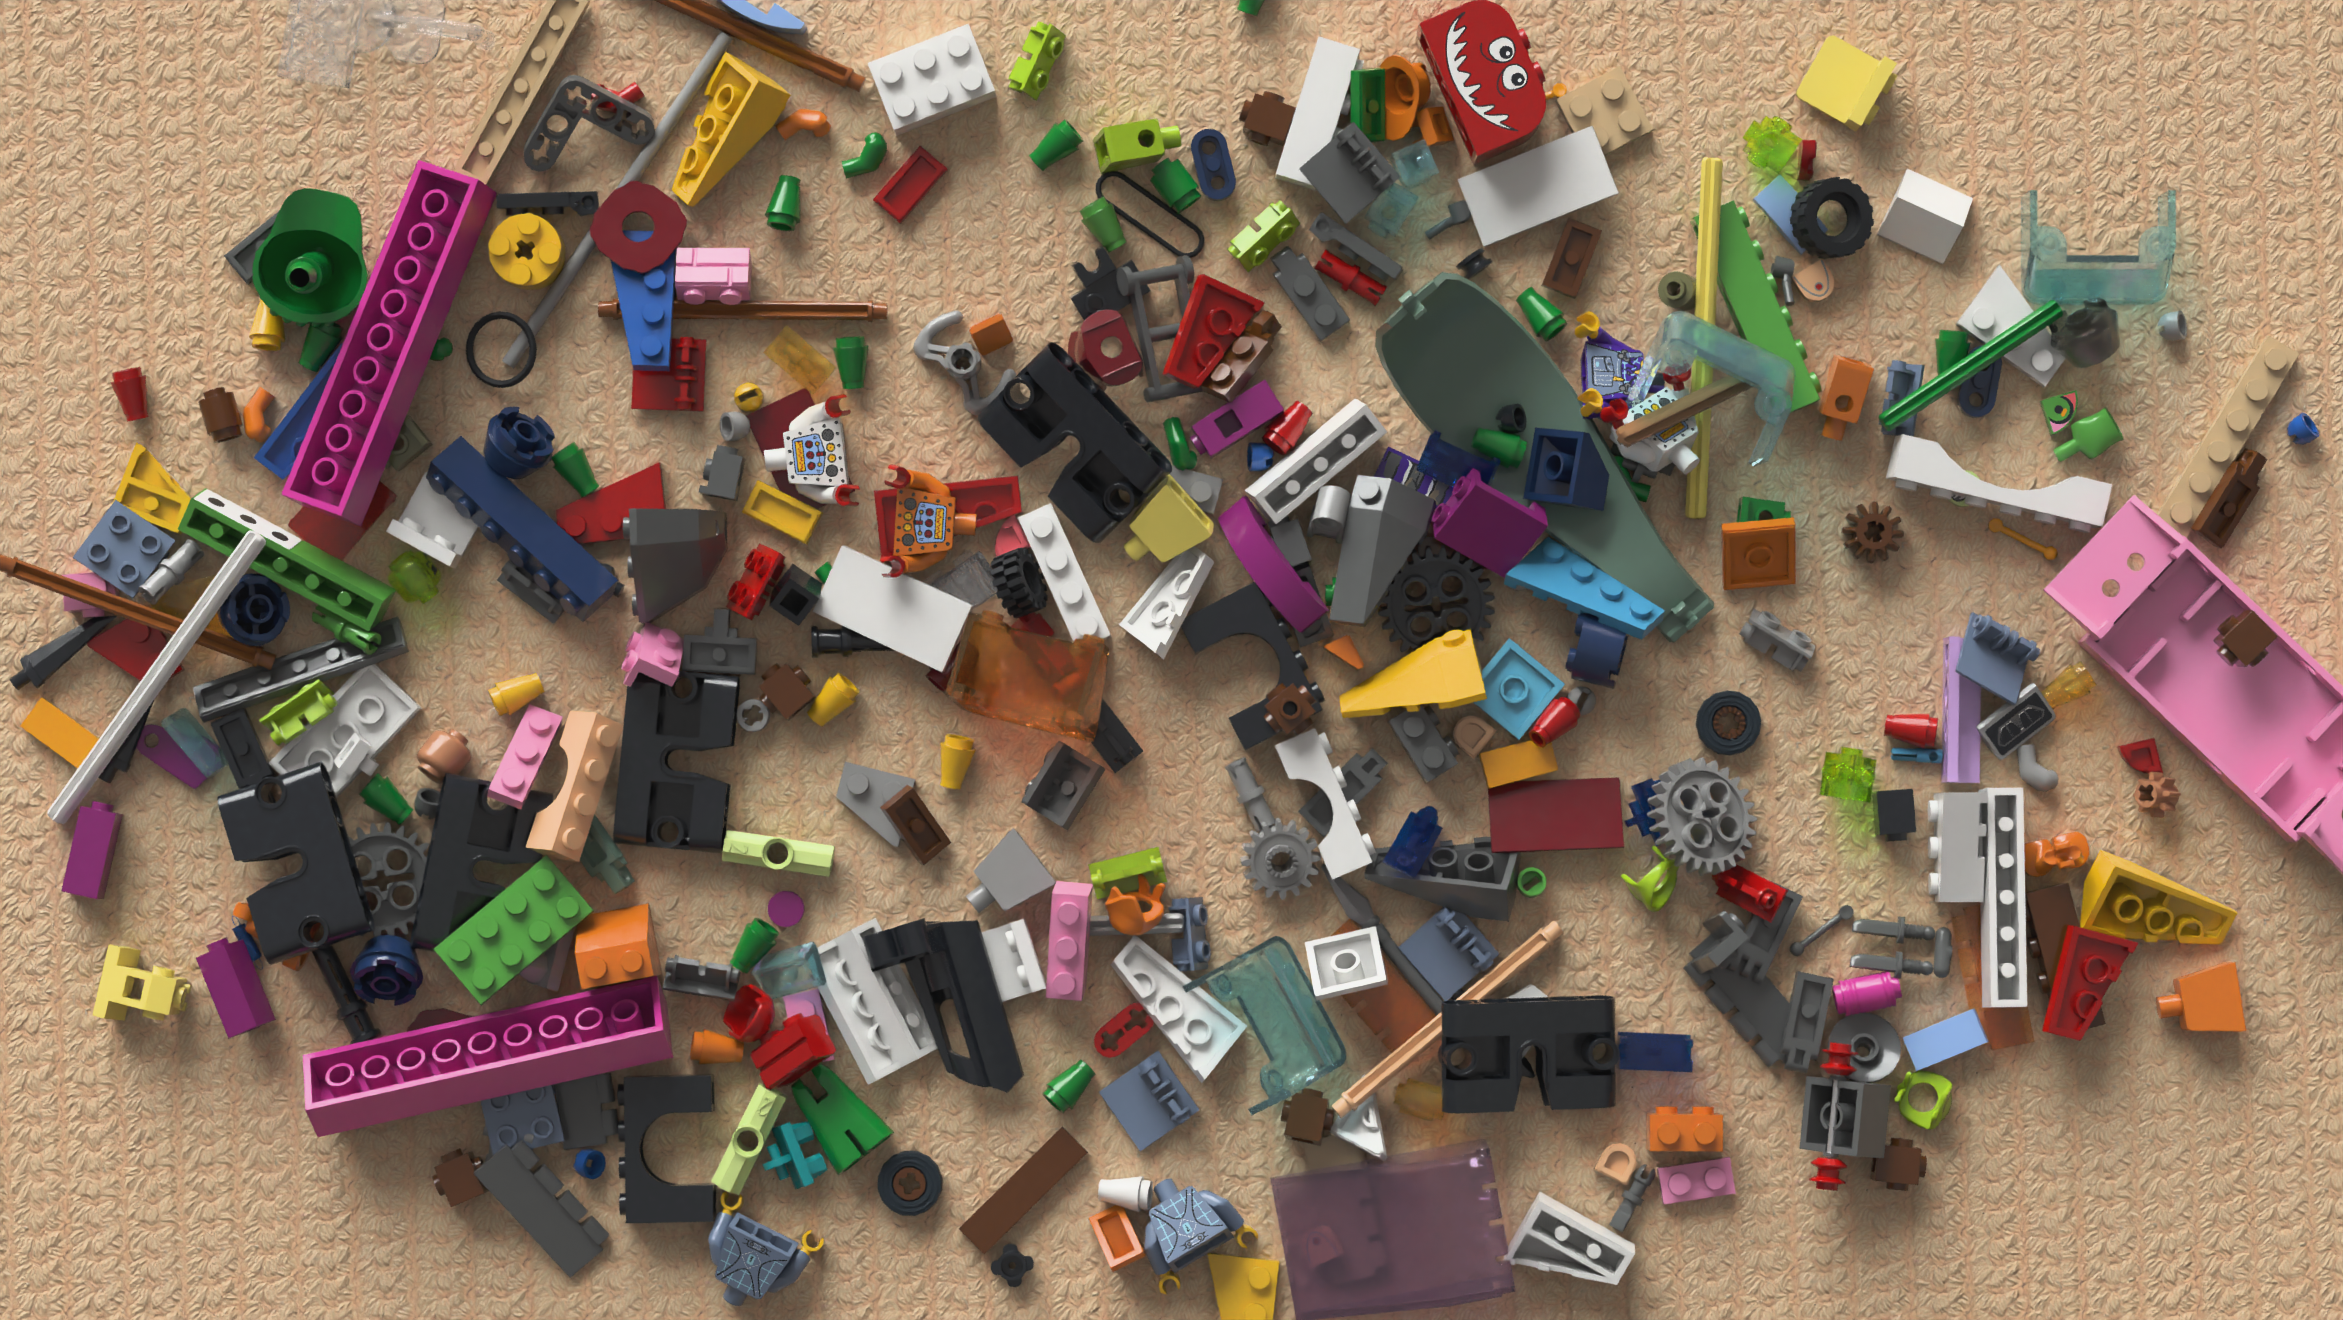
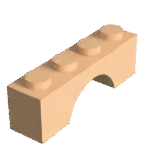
(565, 824)

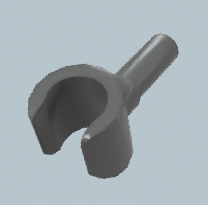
(1459, 214)
(1783, 269)

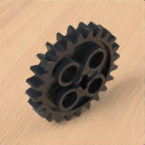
(1431, 572)

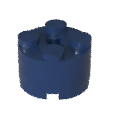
(1597, 653)

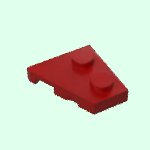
(132, 647)

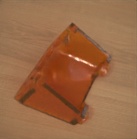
(1029, 677)

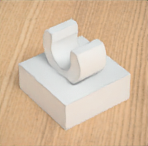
(355, 755)

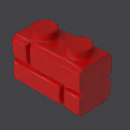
(792, 1051)

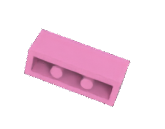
(1069, 941)

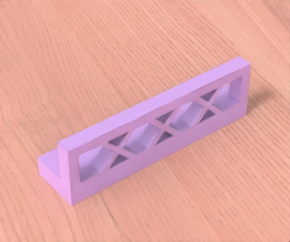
(1959, 720)

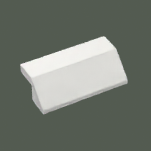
(873, 1009)

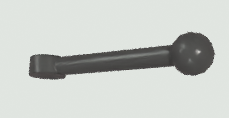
(1845, 912)

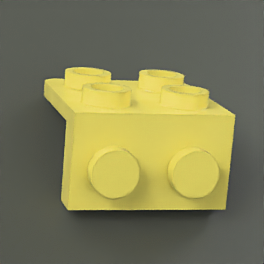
(1846, 83)

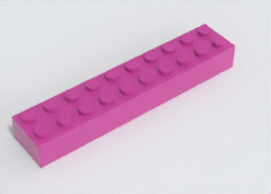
(389, 343)
(487, 1056)

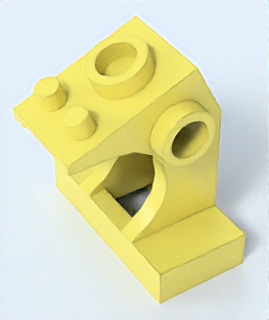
(161, 990)

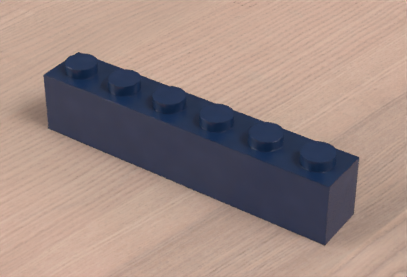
(521, 529)

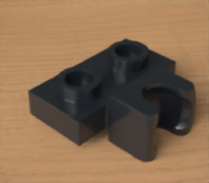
(1101, 286)

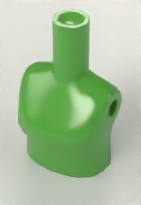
(2091, 436)

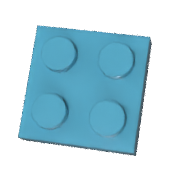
(1516, 689)

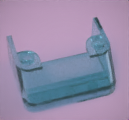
(2117, 279)
(1688, 337)
(1282, 1014)

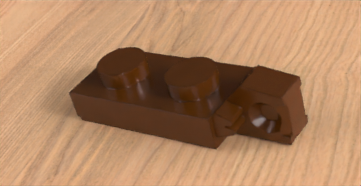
(1243, 358)
(2230, 499)

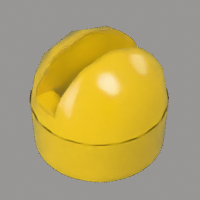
(750, 404)

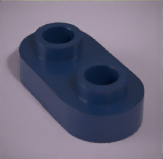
(1213, 165)
(1985, 385)

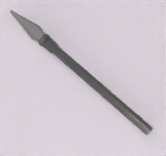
(1360, 911)

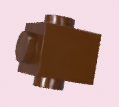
(1267, 119)
(2244, 639)
(785, 690)
(1307, 1117)
(1900, 1165)
(457, 1177)

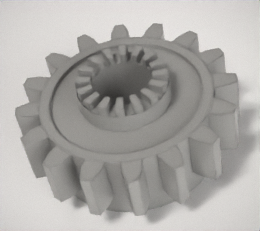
(1275, 840)

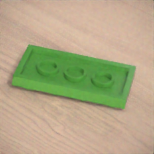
(513, 930)

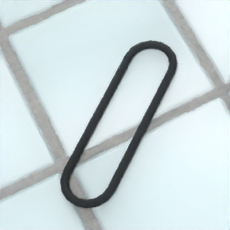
(1158, 202)

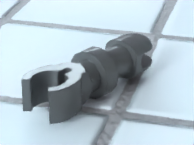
(1631, 1199)

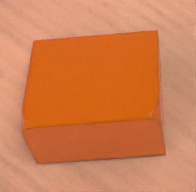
(991, 334)
(1345, 651)

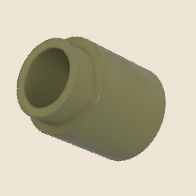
(1668, 291)

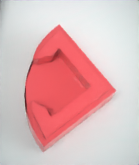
(1010, 537)

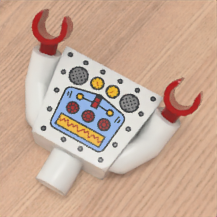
(1666, 446)
(816, 454)

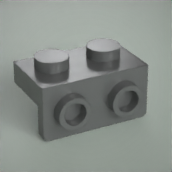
(1062, 785)
(1729, 935)

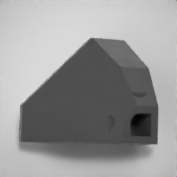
(672, 556)

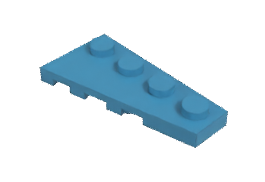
(1568, 578)

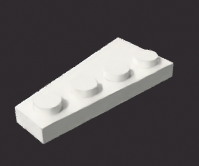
(1191, 1020)

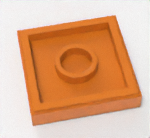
(1758, 553)

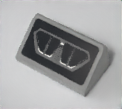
(2016, 724)

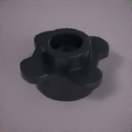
(1002, 1268)

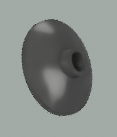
(1875, 1035)

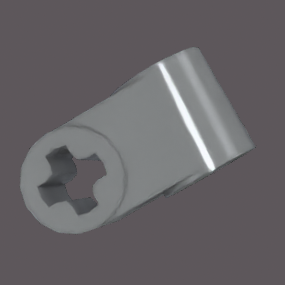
(1329, 513)

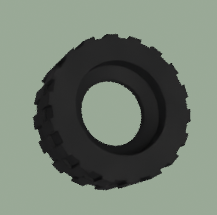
(1805, 218)

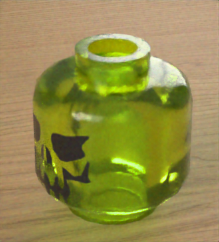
(414, 576)

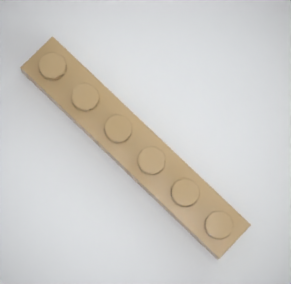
(520, 88)
(2227, 434)

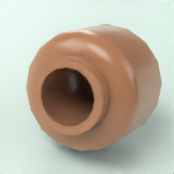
(443, 754)

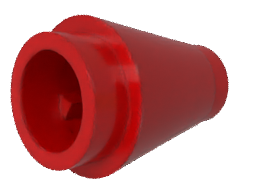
(131, 392)
(1287, 428)
(1556, 720)
(1912, 729)

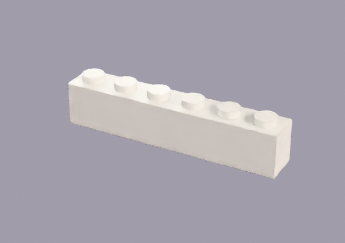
(2004, 901)

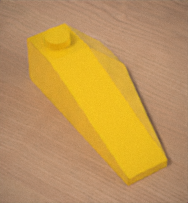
(737, 115)
(1437, 672)
(2143, 905)

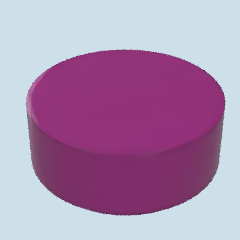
(786, 908)

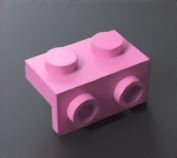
(653, 653)

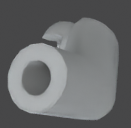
(2032, 772)

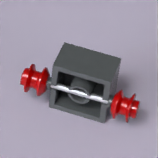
(1842, 1117)

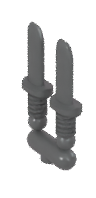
(1942, 952)

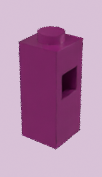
(1236, 420)
(92, 850)
(235, 987)

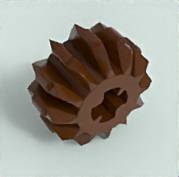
(1883, 538)

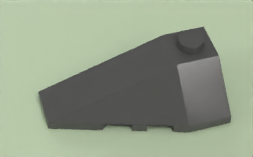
(1379, 535)
(1457, 878)

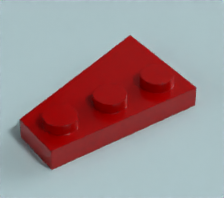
(1208, 327)
(601, 513)
(2082, 978)

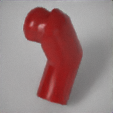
(631, 93)

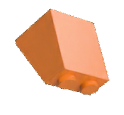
(616, 947)

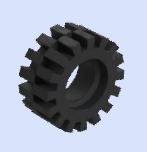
(1019, 582)

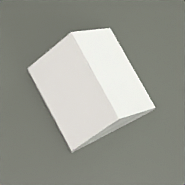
(1925, 216)
(1346, 963)

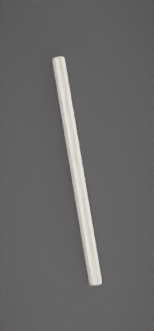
(156, 677)

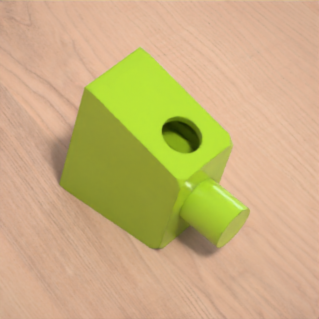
(1119, 146)

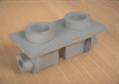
(1790, 644)

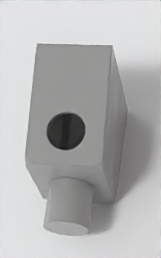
(1009, 875)

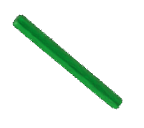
(1970, 365)

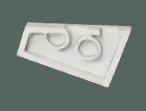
(1999, 308)
(1167, 601)

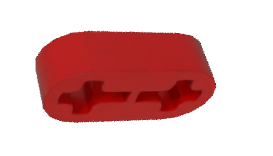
(1129, 1037)

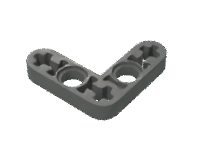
(574, 110)

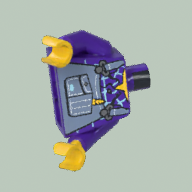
(1607, 368)

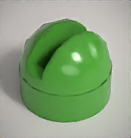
(1526, 877)

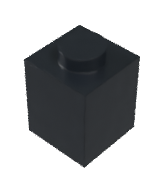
(795, 594)
(1894, 814)

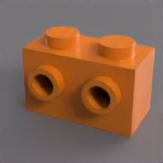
(1684, 1131)

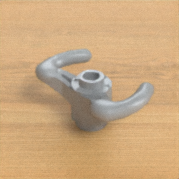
(927, 351)

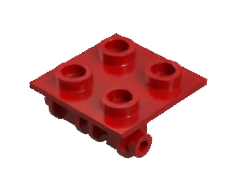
(674, 389)
(760, 566)

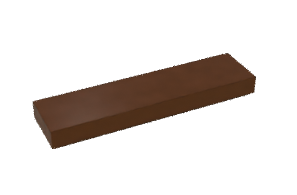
(1023, 1190)

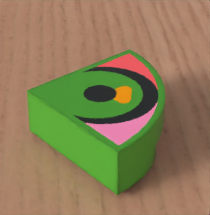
(2059, 411)

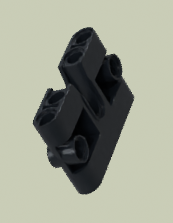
(1112, 447)
(654, 792)
(462, 835)
(326, 886)
(1499, 1031)

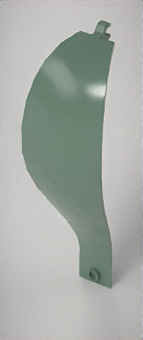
(1465, 358)

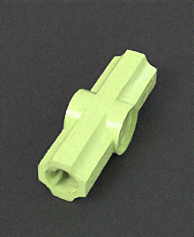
(754, 851)
(738, 1158)

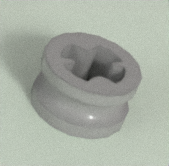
(749, 704)

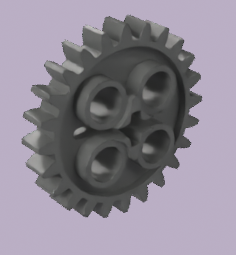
(377, 848)

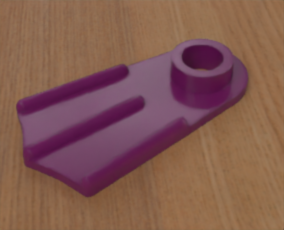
(170, 756)

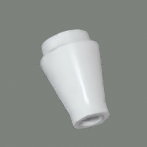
(1127, 1192)

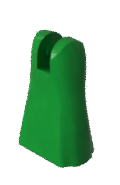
(840, 1119)

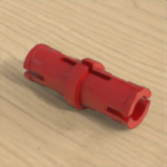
(1350, 277)

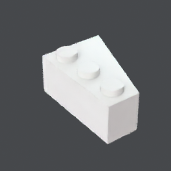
(1957, 846)
(1569, 1243)

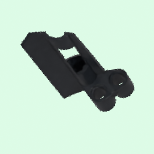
(953, 963)

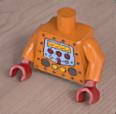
(924, 522)

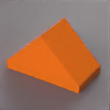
(1117, 1237)

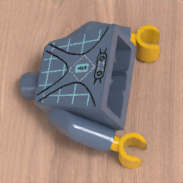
(1187, 1228)
(753, 1256)

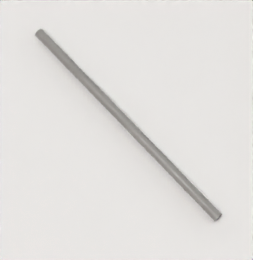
(633, 174)

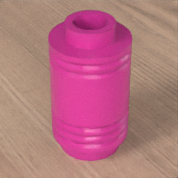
(1866, 993)

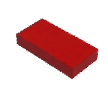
(910, 184)

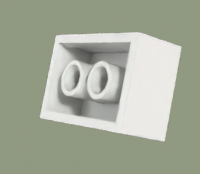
(932, 79)

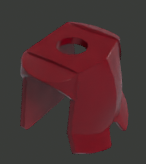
(1085, 349)

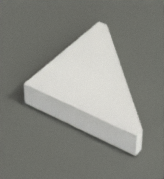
(1362, 1128)

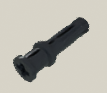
(842, 641)
(346, 1011)

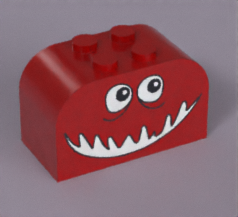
(1485, 76)

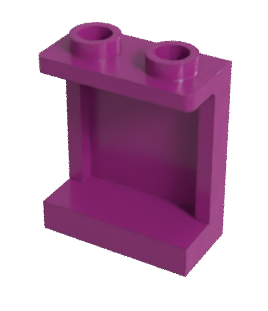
(1488, 524)

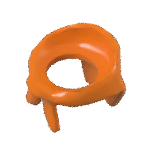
(1125, 911)

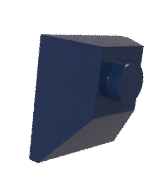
(1566, 470)

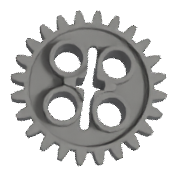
(1701, 816)

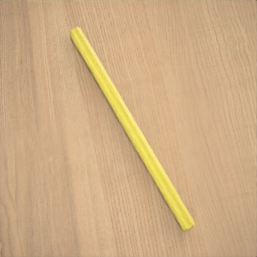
(1705, 309)

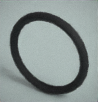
(532, 349)

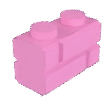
(713, 275)

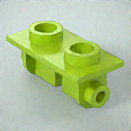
(1032, 75)
(1276, 226)
(312, 701)
(1124, 872)

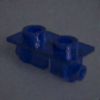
(1414, 842)

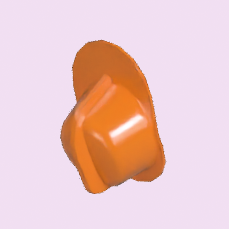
(1405, 92)

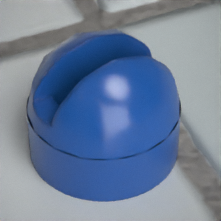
(2303, 428)
(1259, 456)
(597, 1166)

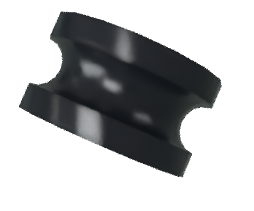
(1474, 263)

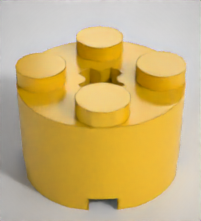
(506, 248)

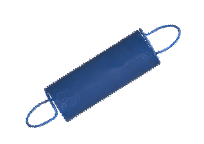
(252, 948)

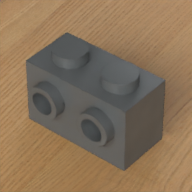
(1423, 743)

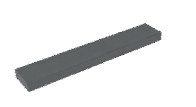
(295, 671)

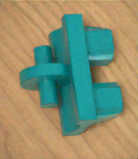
(800, 1169)

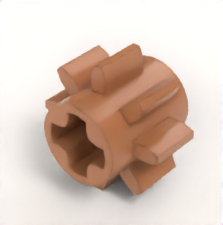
(2156, 794)

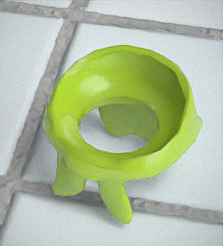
(1645, 890)
(1932, 1118)

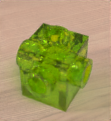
(1779, 133)
(1848, 775)

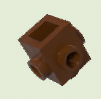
(1278, 719)

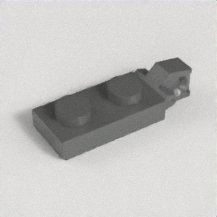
(1353, 246)

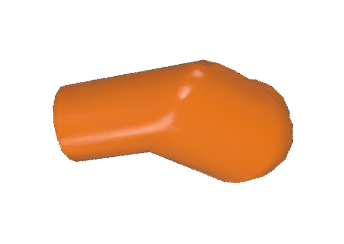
(804, 119)

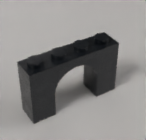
(1250, 613)
(646, 1195)

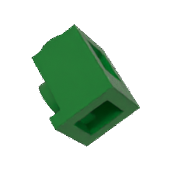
(1750, 509)

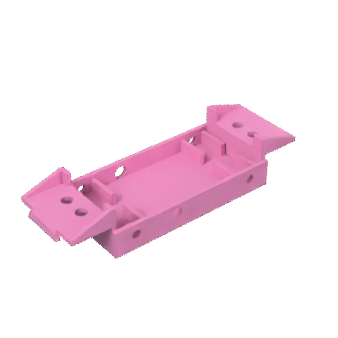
(2259, 728)

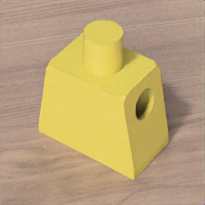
(1167, 523)

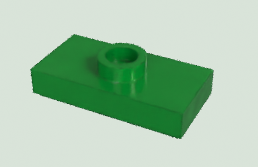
(1369, 102)

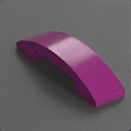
(1269, 567)

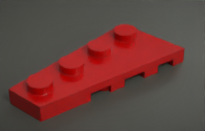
(988, 498)

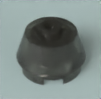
(2087, 334)

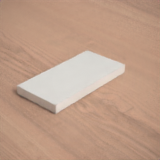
(1538, 186)
(893, 610)
(366, 705)

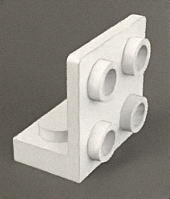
(434, 525)
(1014, 960)

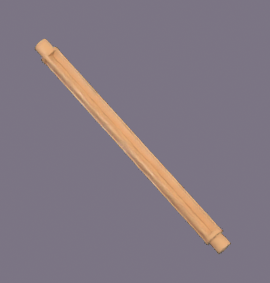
(1433, 1030)

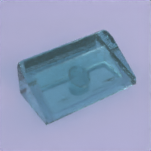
(195, 742)
(790, 970)

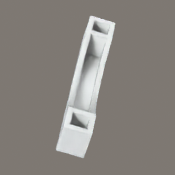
(1927, 465)

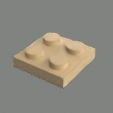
(1609, 107)

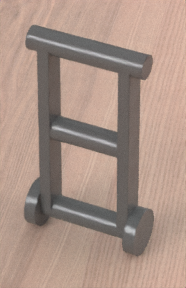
(1129, 284)

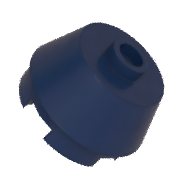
(517, 443)
(255, 610)
(387, 970)

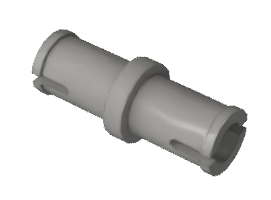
(171, 571)
(1250, 793)

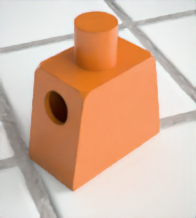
(1844, 378)
(2206, 1000)

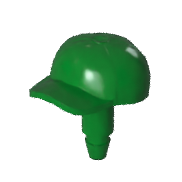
(313, 259)

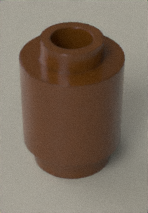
(221, 415)

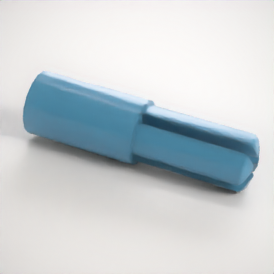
(1919, 755)

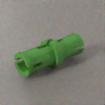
(347, 631)

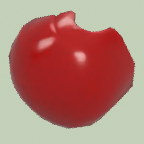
(749, 1014)

